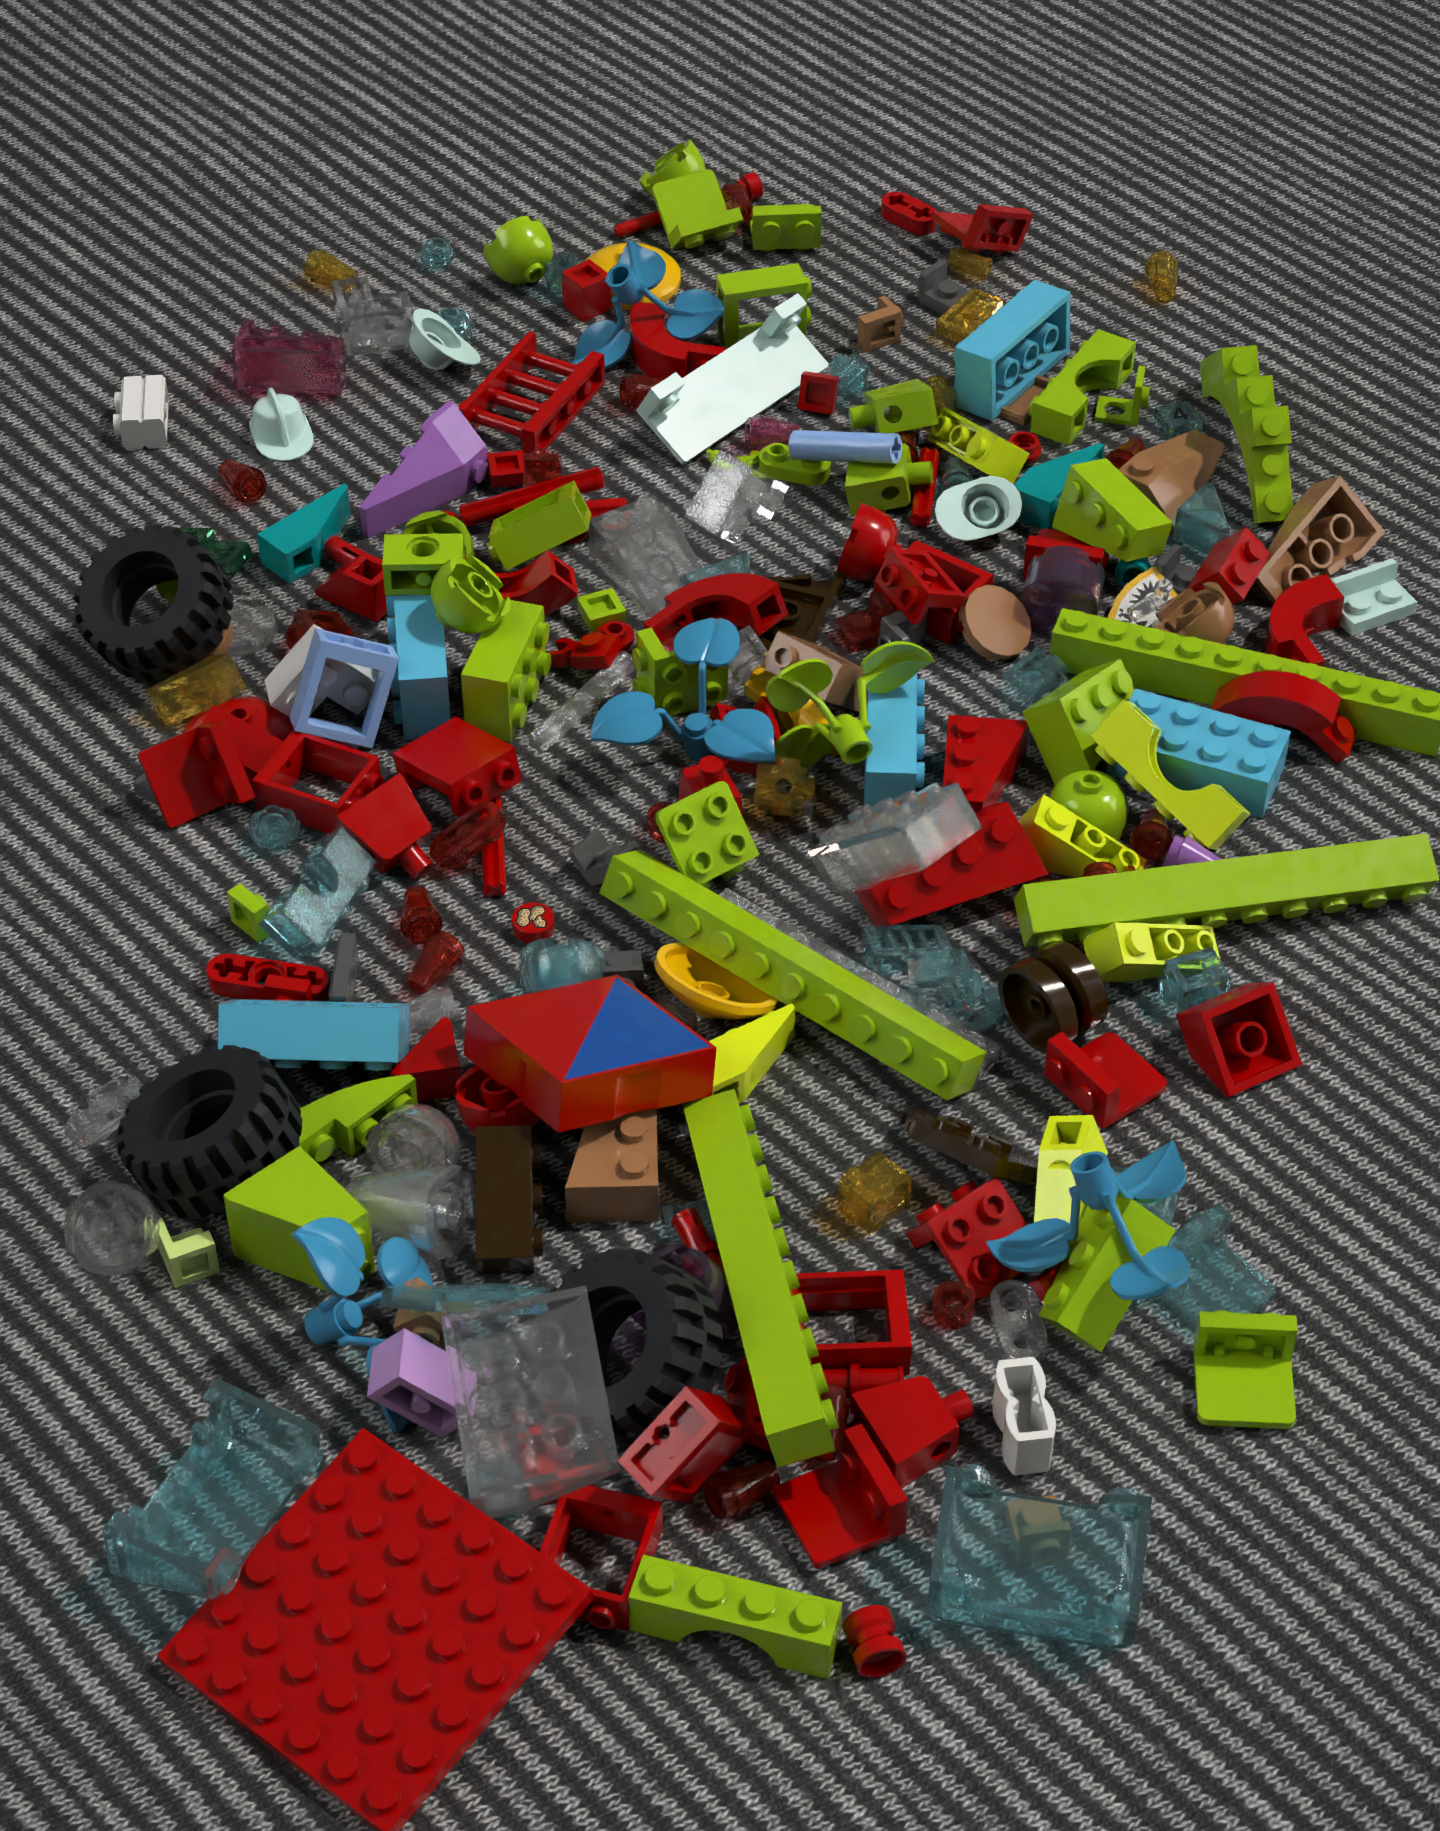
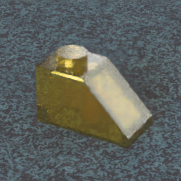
(196, 689)

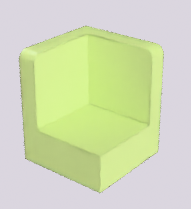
(188, 1255)

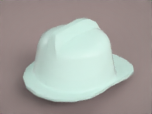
(438, 343)
(280, 427)
(978, 508)

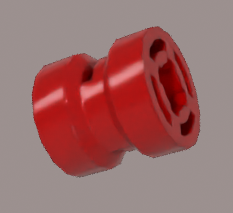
(872, 1636)

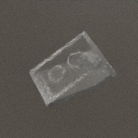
(642, 551)

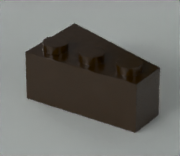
(507, 1199)

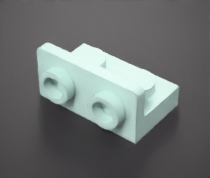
(1373, 597)

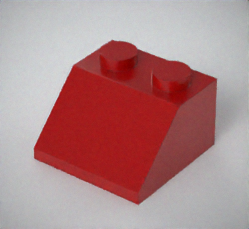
(1240, 1037)

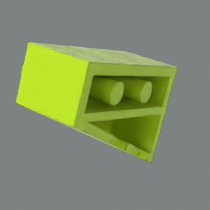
(1110, 512)
(1072, 712)
(1081, 1294)

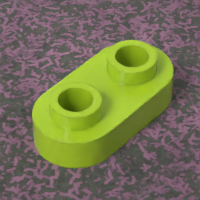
(778, 464)

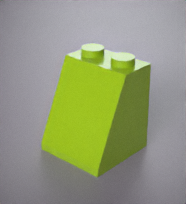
(281, 1200)

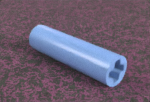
(845, 446)

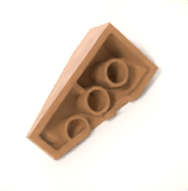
(1174, 470)
(1318, 537)

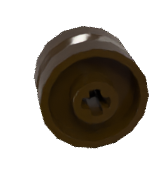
(1052, 995)

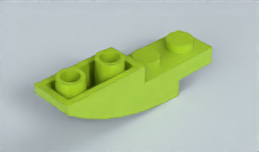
(350, 1114)

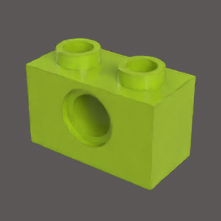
(414, 560)

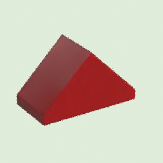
(433, 1063)

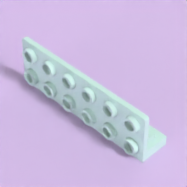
(735, 385)

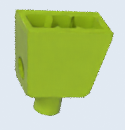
(910, 408)
(884, 483)

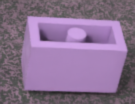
(413, 1381)

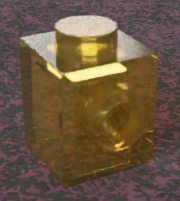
(874, 1192)

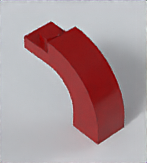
(657, 351)
(543, 583)
(734, 596)
(1300, 612)
(1290, 701)

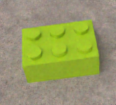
(506, 671)

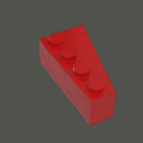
(982, 864)

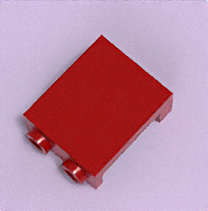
(460, 763)

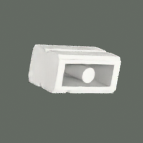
(142, 412)

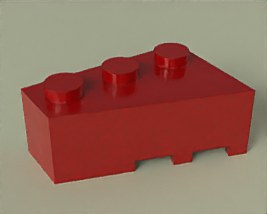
(983, 756)

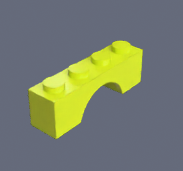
(1132, 741)

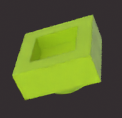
(601, 608)
(247, 911)

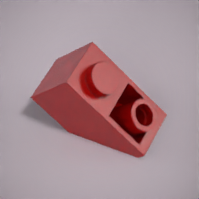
(357, 587)

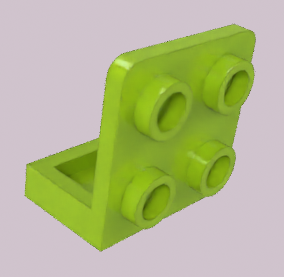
(694, 210)
(786, 227)
(672, 681)
(707, 834)
(1245, 1369)

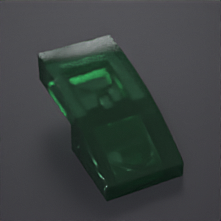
(229, 554)

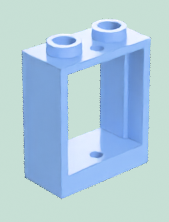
(354, 651)

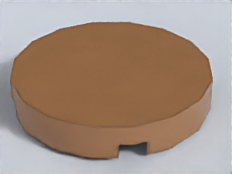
(995, 623)

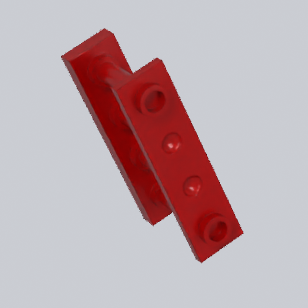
(548, 417)

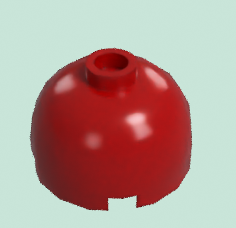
(868, 544)
(489, 1103)

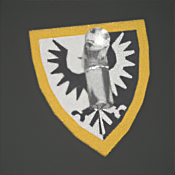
(1143, 599)

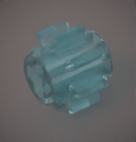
(554, 269)
(852, 374)

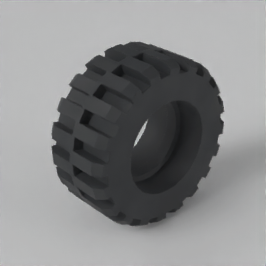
(124, 574)
(207, 1129)
(679, 1335)

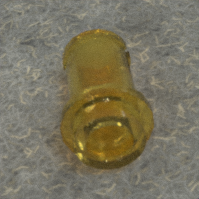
(969, 263)

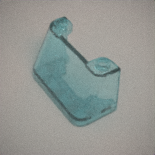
(216, 1497)
(1039, 1562)

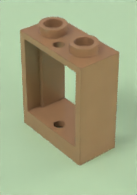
(789, 650)

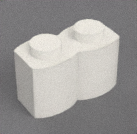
(1023, 1416)

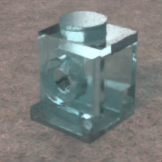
(1193, 979)

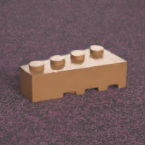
(615, 1171)

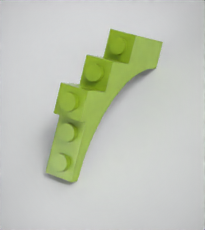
(1261, 428)

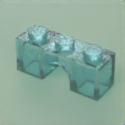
(338, 872)

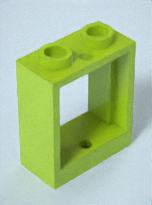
(756, 284)
(538, 526)

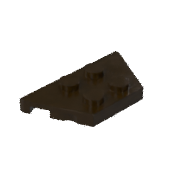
(807, 604)
(956, 1140)

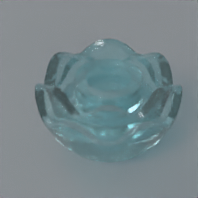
(459, 321)
(274, 828)

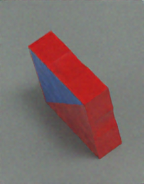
(589, 1052)

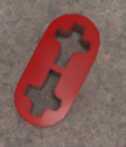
(908, 213)

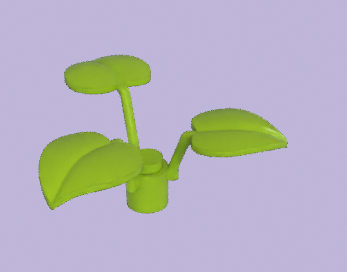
(798, 683)

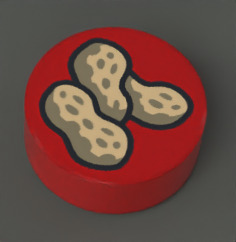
(533, 922)

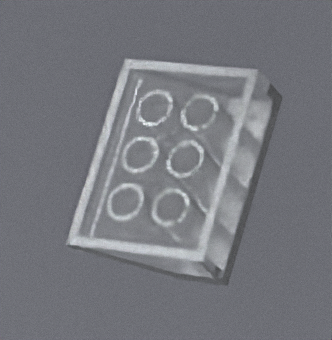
(529, 1400)

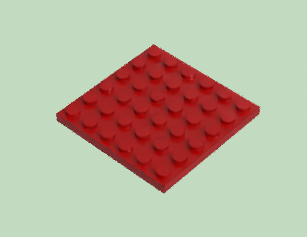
(377, 1631)

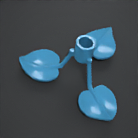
(630, 279)
(742, 735)
(1147, 1181)
(336, 1259)

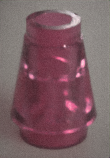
(764, 430)

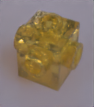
(768, 786)

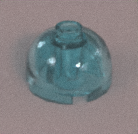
(553, 966)

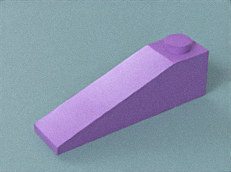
(435, 471)

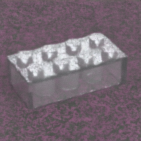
(894, 837)

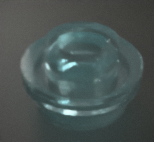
(436, 253)

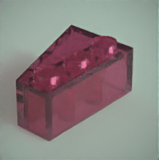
(287, 361)

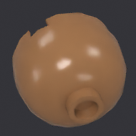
(1199, 614)

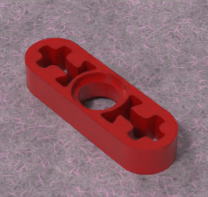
(240, 966)

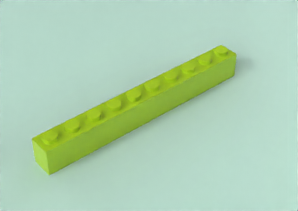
(1197, 668)
(1230, 889)
(794, 974)
(760, 1280)

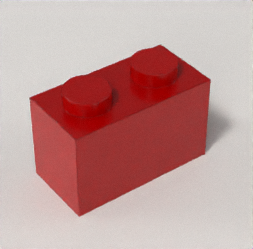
(1233, 565)

